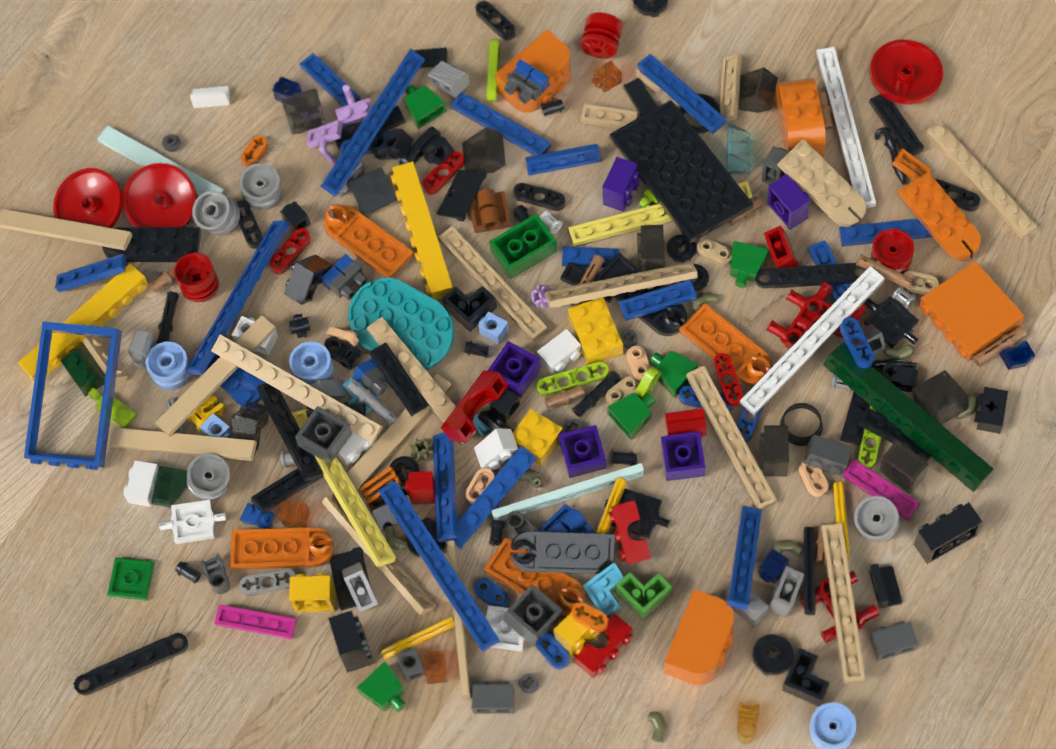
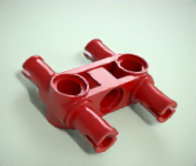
(861, 617)

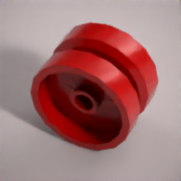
(893, 249)

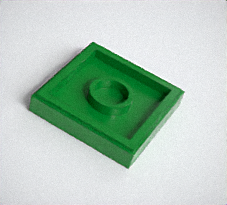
(131, 579)

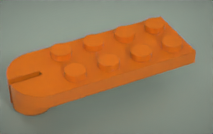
(941, 217)
(366, 240)
(717, 335)
(280, 548)
(553, 584)

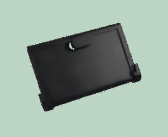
(458, 202)
(340, 562)

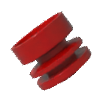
(601, 35)
(196, 277)

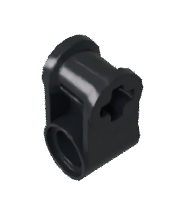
(344, 354)
(902, 377)

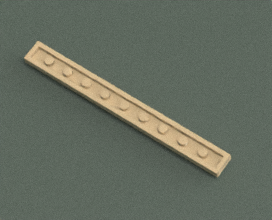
(294, 387)

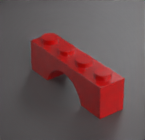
(485, 389)

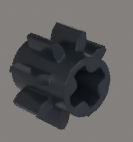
(299, 325)

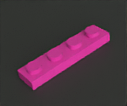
(877, 486)
(255, 622)

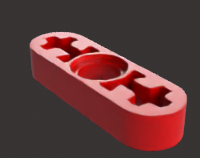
(442, 180)
(289, 259)
(727, 393)

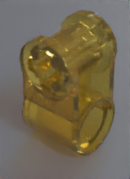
(747, 719)

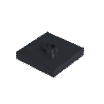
(372, 191)

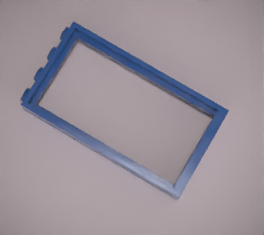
(38, 394)

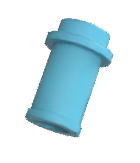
(480, 426)

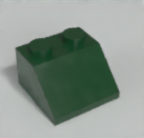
(84, 370)

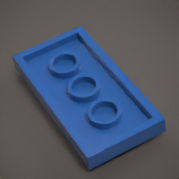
(240, 385)

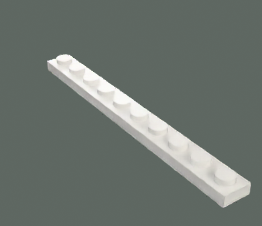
(845, 124)
(812, 340)

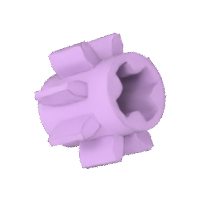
(538, 296)

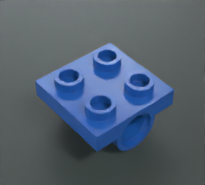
(567, 520)

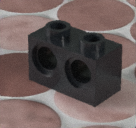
(391, 144)

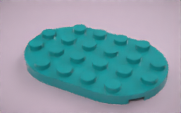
(415, 318)

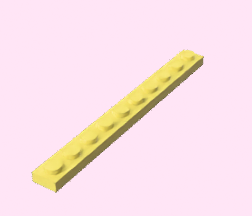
(626, 222)
(353, 506)

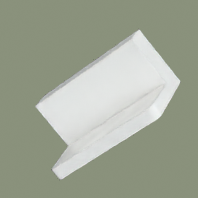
(210, 97)

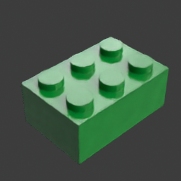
(523, 246)

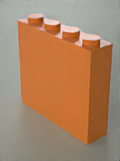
(971, 311)

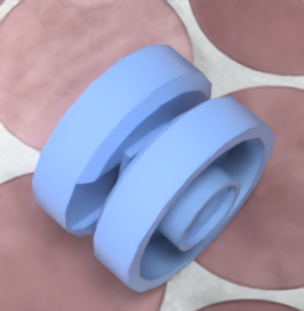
(311, 362)
(168, 365)
(836, 715)

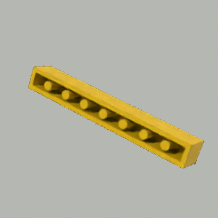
(422, 231)
(95, 312)

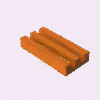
(910, 169)
(375, 480)

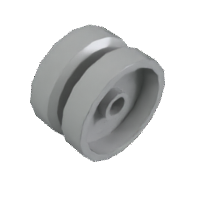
(261, 186)
(216, 212)
(204, 488)
(881, 530)

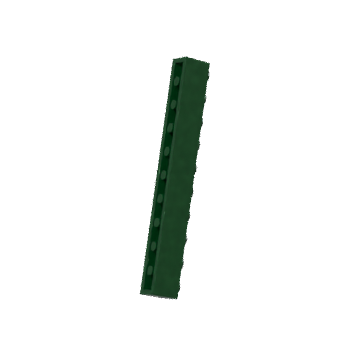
(909, 418)

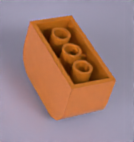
(549, 57)
(800, 114)
(701, 640)

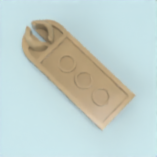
(823, 185)

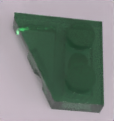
(169, 486)

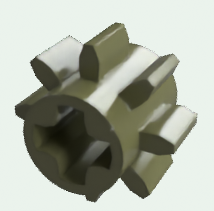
(425, 453)

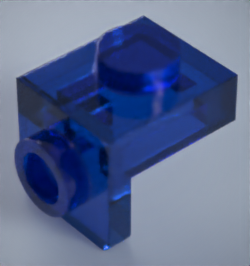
(1017, 356)

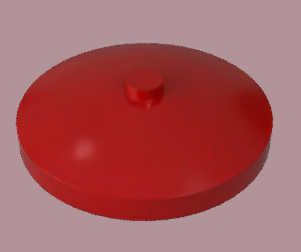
(906, 72)
(159, 197)
(89, 198)

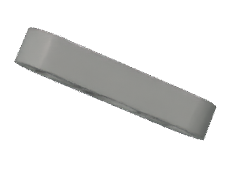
(261, 577)

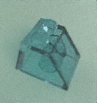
(739, 150)

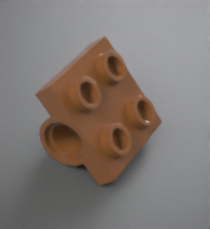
(489, 211)

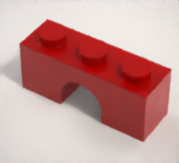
(632, 550)
(594, 660)

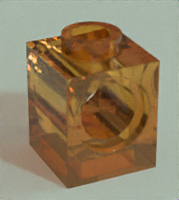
(607, 76)
(293, 514)
(439, 675)

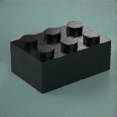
(947, 532)
(350, 641)

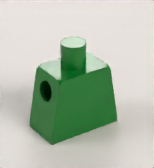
(423, 105)
(746, 262)
(673, 370)
(631, 413)
(383, 689)

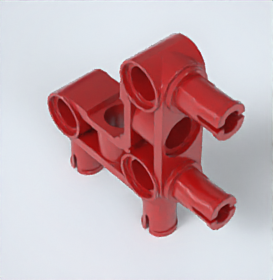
(806, 317)

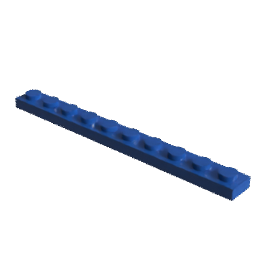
(372, 123)
(238, 296)
(439, 566)

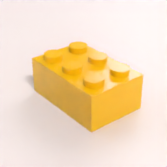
(595, 331)

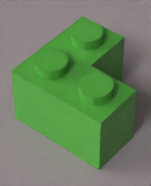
(645, 598)

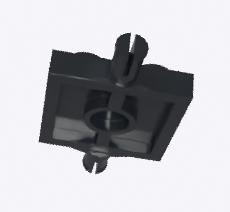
(892, 320)
(648, 511)

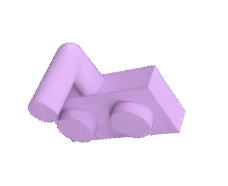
(354, 111)
(322, 135)

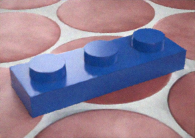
(583, 255)

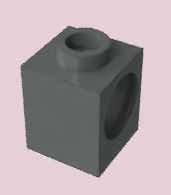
(416, 670)

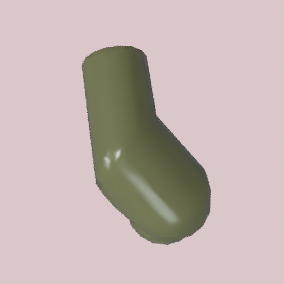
(703, 298)
(900, 353)
(972, 401)
(533, 478)
(394, 541)
(784, 545)
(659, 724)

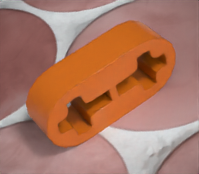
(254, 151)
(592, 613)

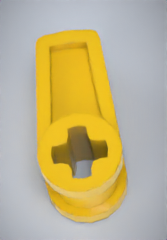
(205, 411)

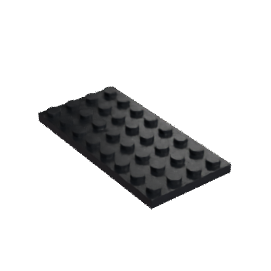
(681, 171)

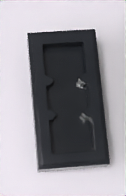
(433, 56)
(493, 421)

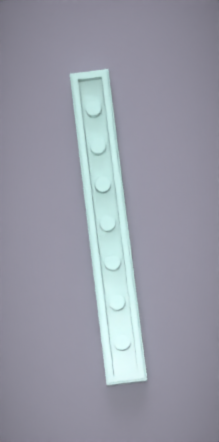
(145, 156)
(569, 492)

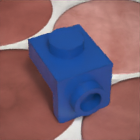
(253, 516)

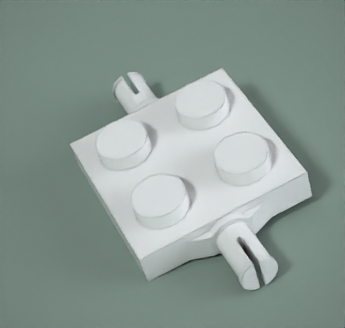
(192, 521)
(508, 637)

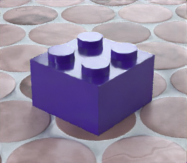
(620, 184)
(788, 201)
(516, 367)
(582, 451)
(683, 456)

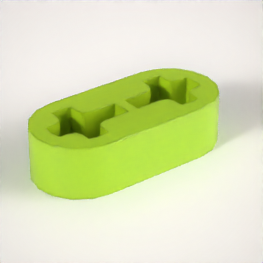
(648, 382)

